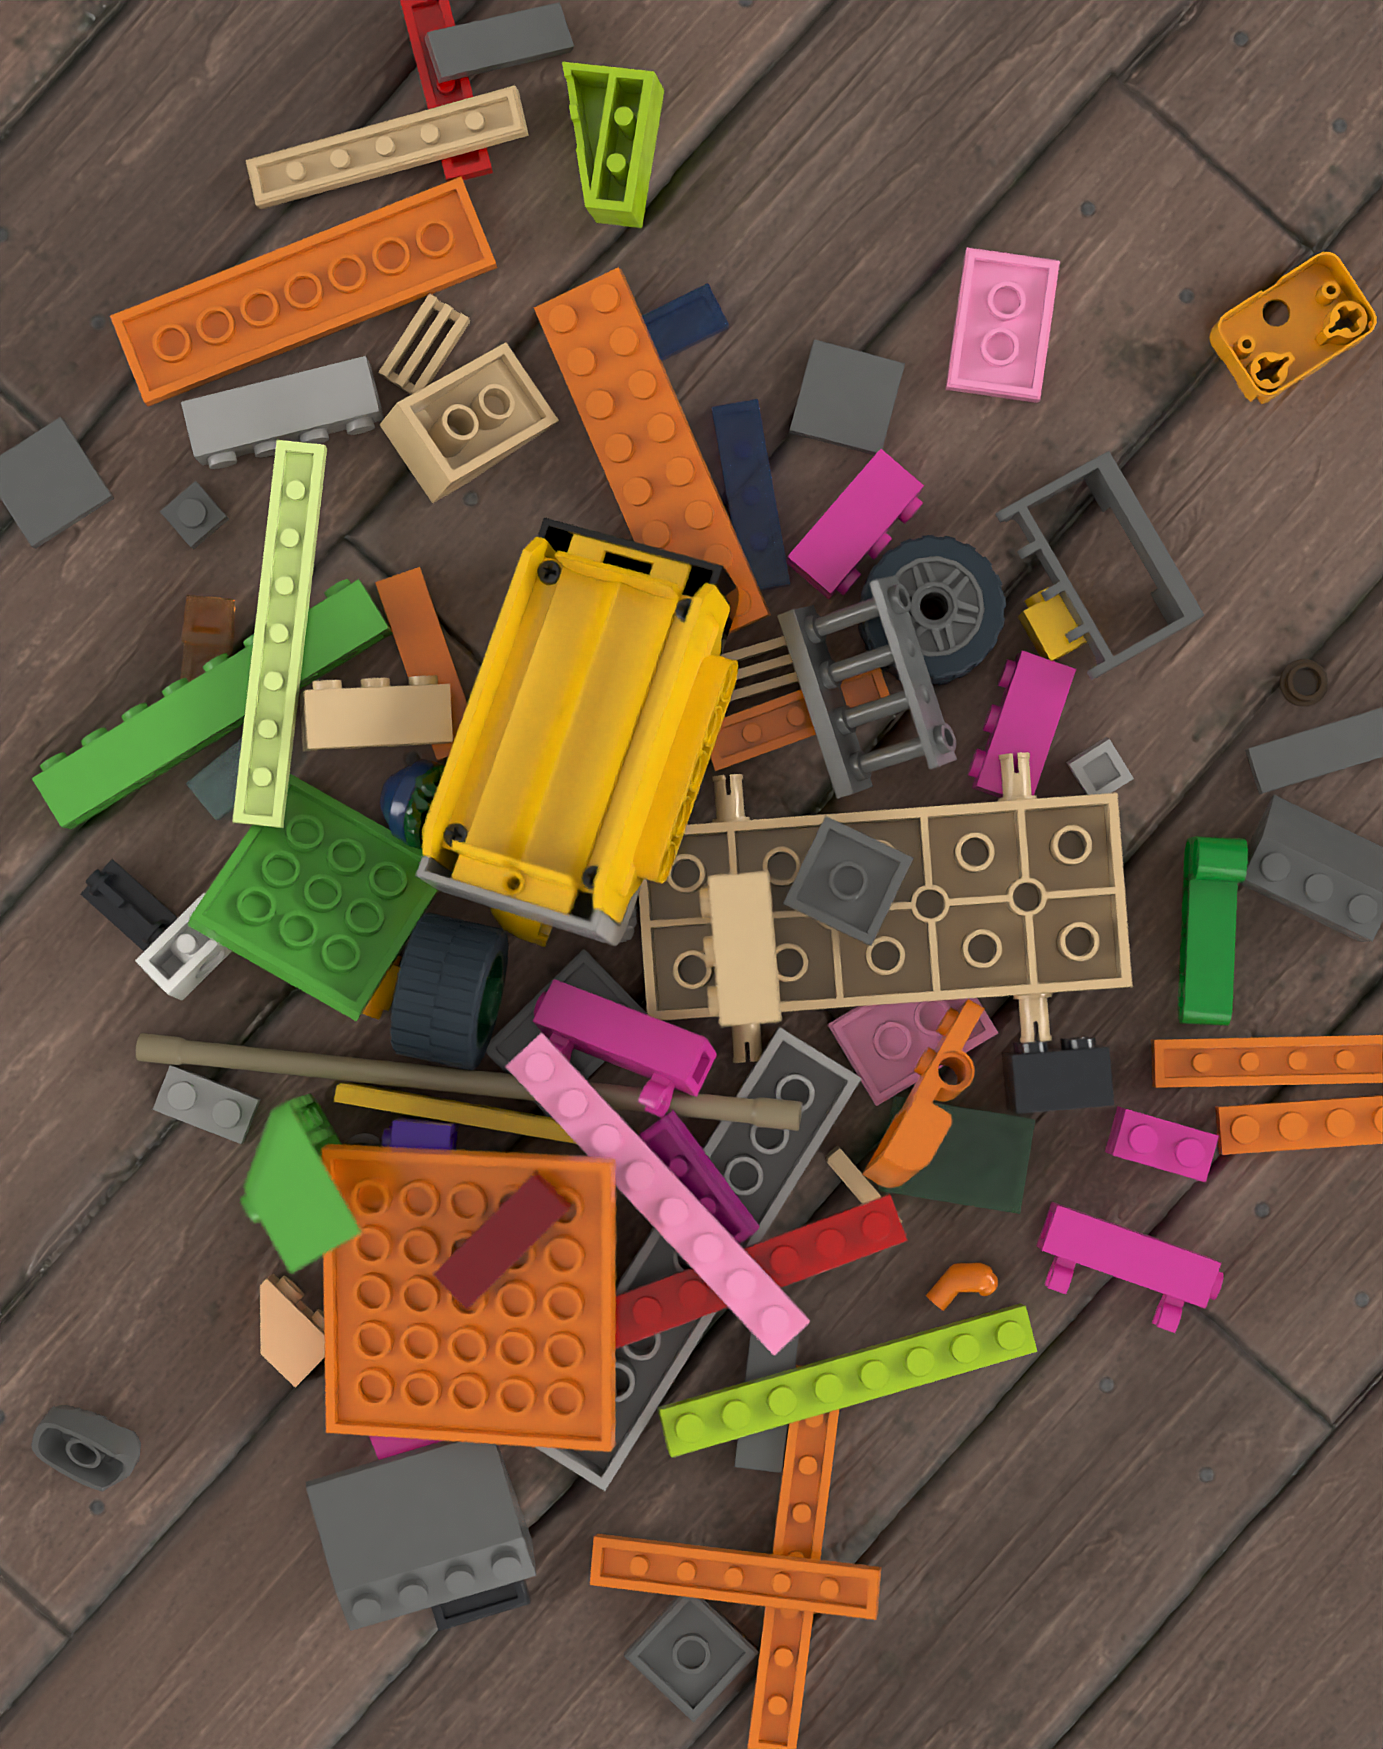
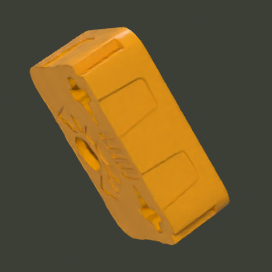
(1316, 299)

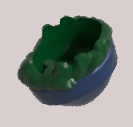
(408, 799)

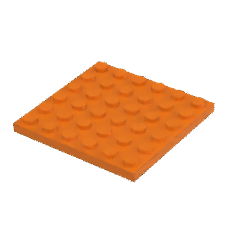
(517, 1365)

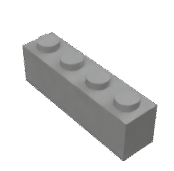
(284, 408)

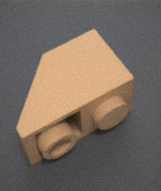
(289, 1329)

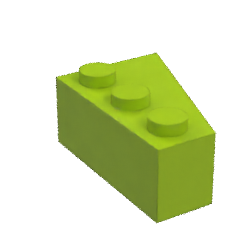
(615, 136)

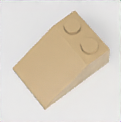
(467, 421)

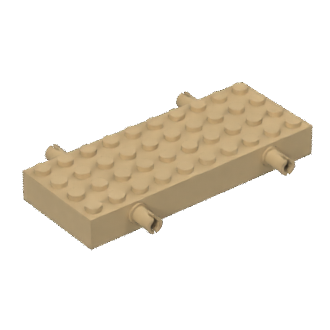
(992, 906)

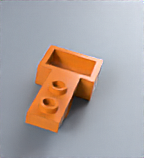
(920, 1123)

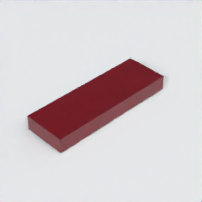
(502, 1239)

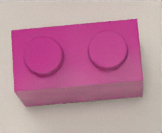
(1161, 1144)

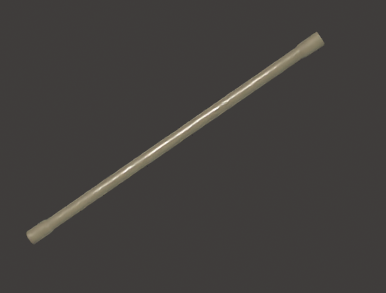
(179, 1051)

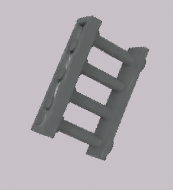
(822, 678)

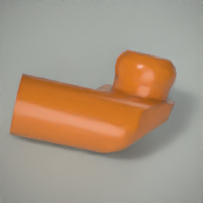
(962, 1278)

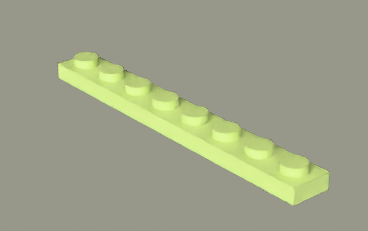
(279, 634)

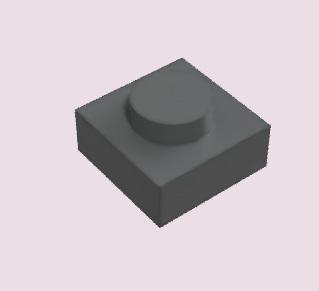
(194, 515)

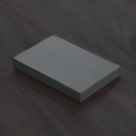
(581, 973)

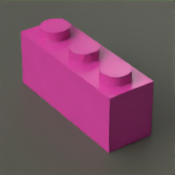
(856, 525)
(1024, 719)

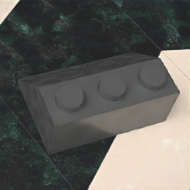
(1317, 869)

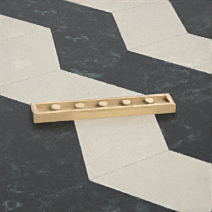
(387, 147)

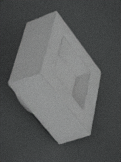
(1100, 768)

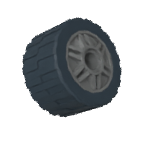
(963, 590)

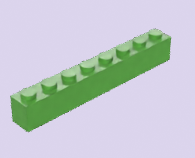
(198, 712)

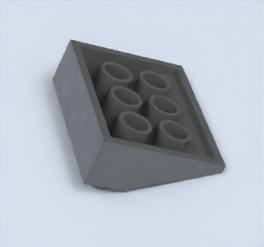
(420, 1530)

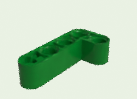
(1209, 928)

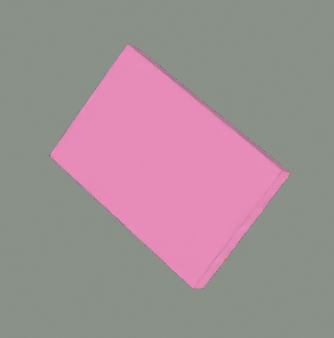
(1002, 325)
(890, 1039)

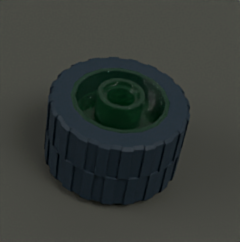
(449, 991)

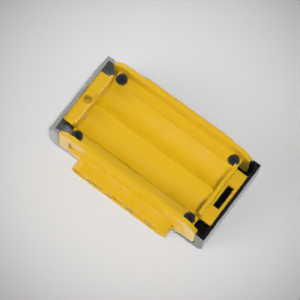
(584, 732)

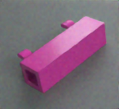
(626, 1039)
(1131, 1257)

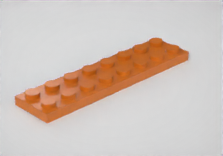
(303, 291)
(643, 431)

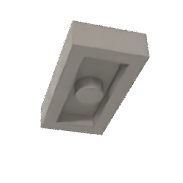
(206, 1104)

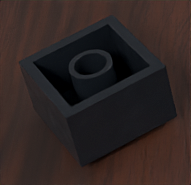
(1057, 1077)

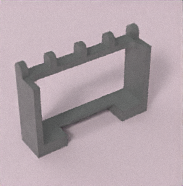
(1112, 492)

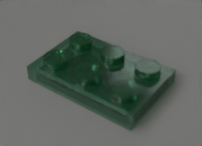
(977, 1162)

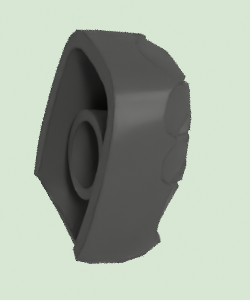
(86, 1446)

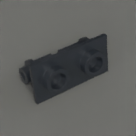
(128, 904)

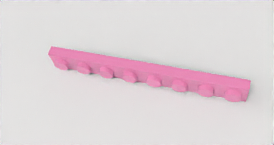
(659, 1194)

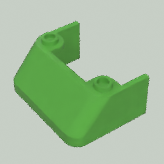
(292, 1187)

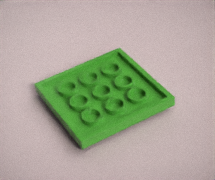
(318, 899)

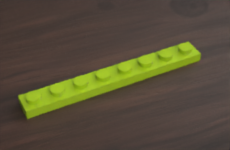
(846, 1379)

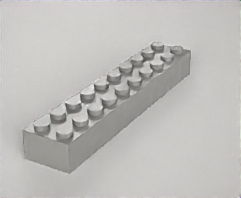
(762, 1172)

